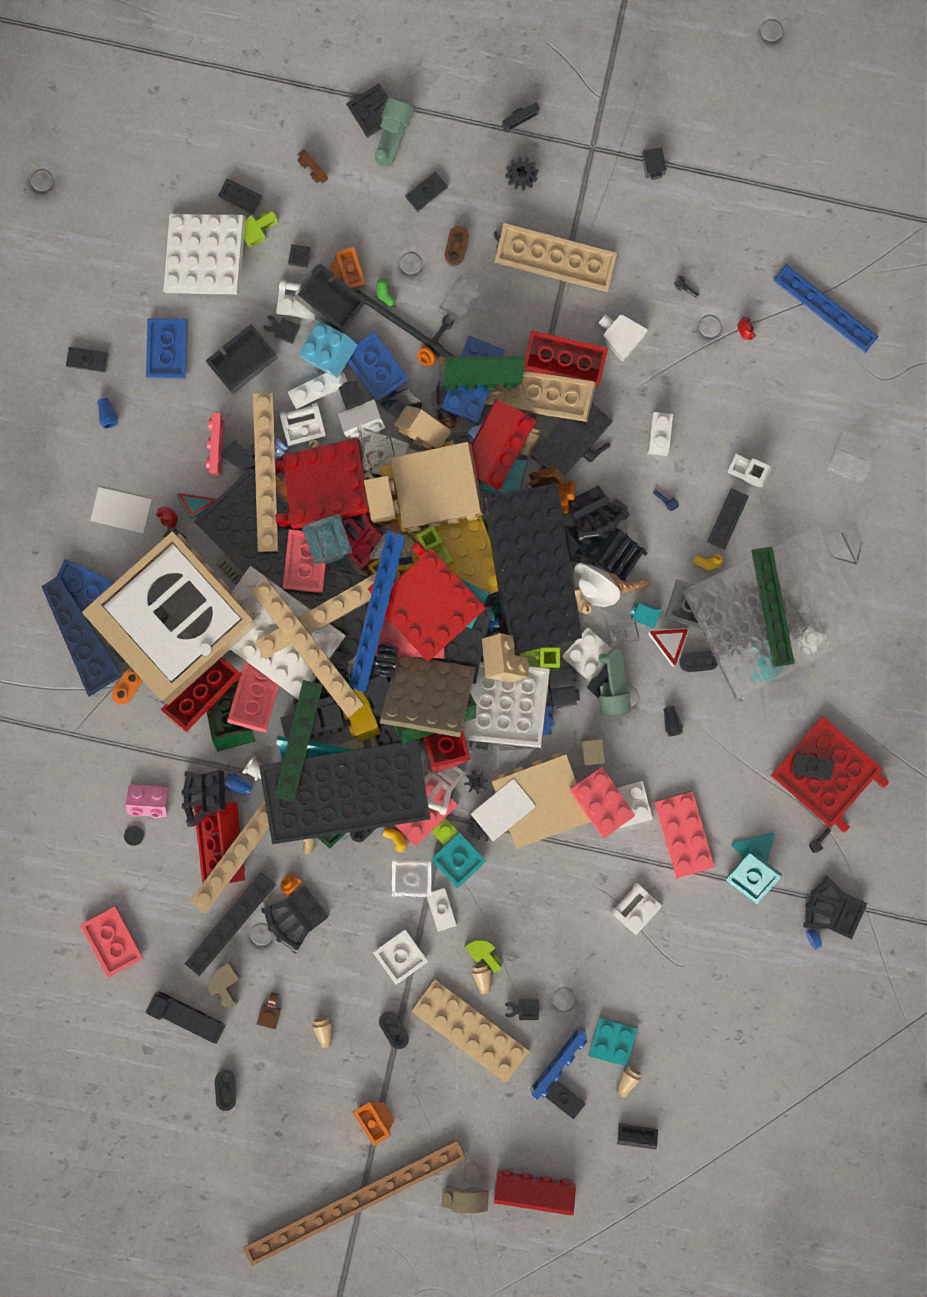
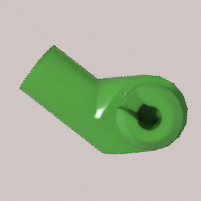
(382, 292)

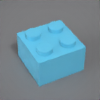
(327, 349)

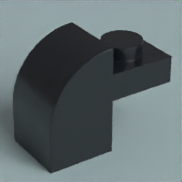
(240, 457)

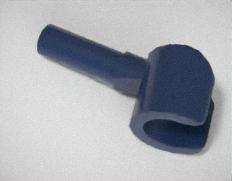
(671, 504)

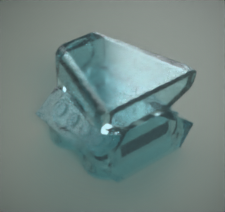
(327, 540)

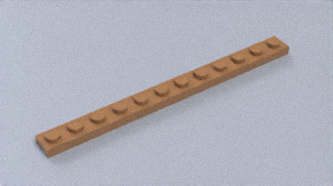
(354, 1202)

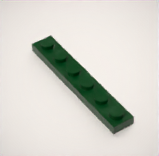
(772, 607)
(298, 741)

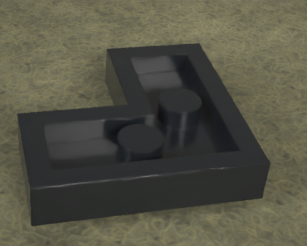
(363, 109)

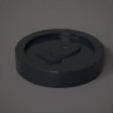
(133, 835)

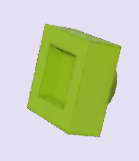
(445, 831)

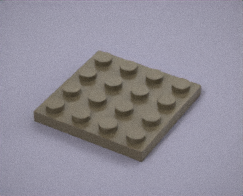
(428, 695)

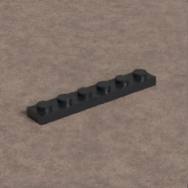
(230, 924)

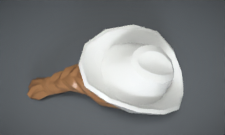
(600, 586)

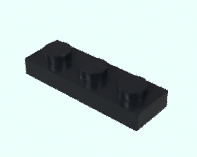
(727, 519)

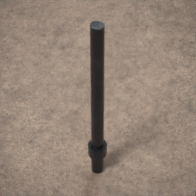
(436, 347)

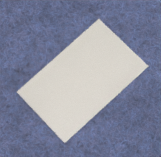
(120, 510)
(503, 810)

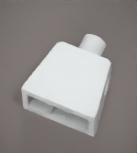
(622, 335)

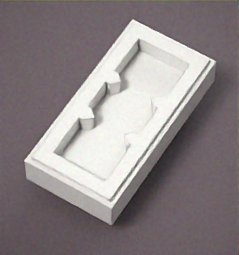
(441, 910)

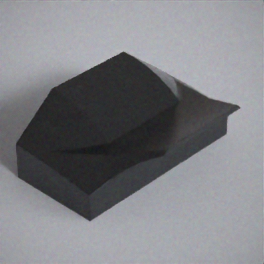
(398, 400)

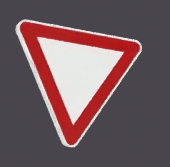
(670, 642)

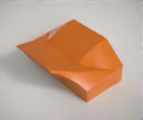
(347, 268)
(375, 1121)

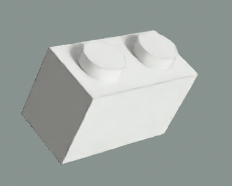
(364, 415)
(660, 433)

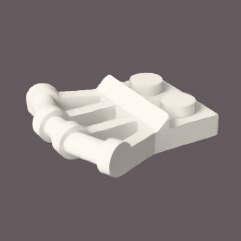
(444, 779)

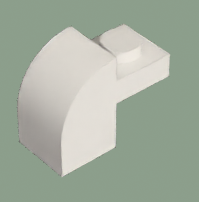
(751, 471)

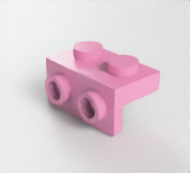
(147, 800)

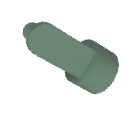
(396, 118)
(614, 694)

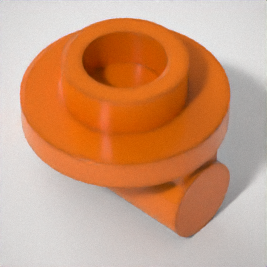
(427, 357)
(289, 884)

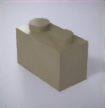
(592, 750)

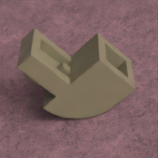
(219, 983)
(465, 1200)

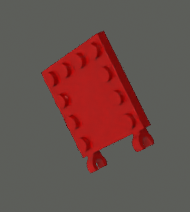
(323, 483)
(431, 603)
(850, 775)

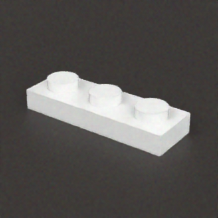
(315, 389)

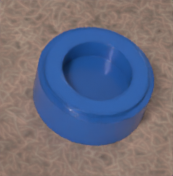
(814, 939)

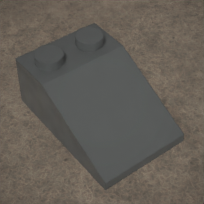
(678, 607)

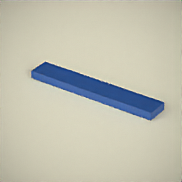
(825, 308)

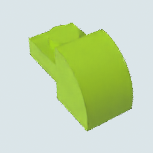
(254, 229)
(431, 539)
(543, 657)
(481, 949)

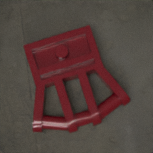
(365, 542)

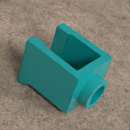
(645, 614)

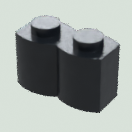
(562, 687)

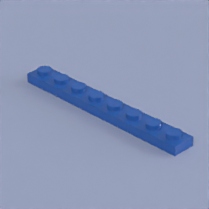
(376, 610)

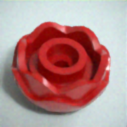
(746, 329)
(167, 517)

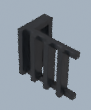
(607, 549)

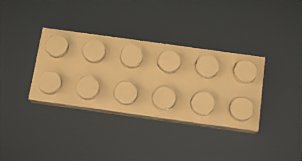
(555, 257)
(548, 396)
(470, 1030)

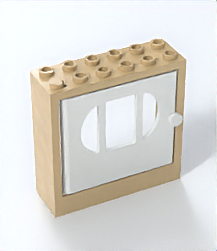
(129, 606)

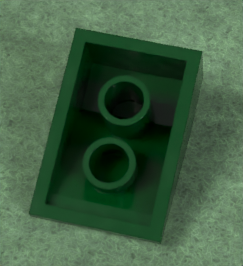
(226, 734)

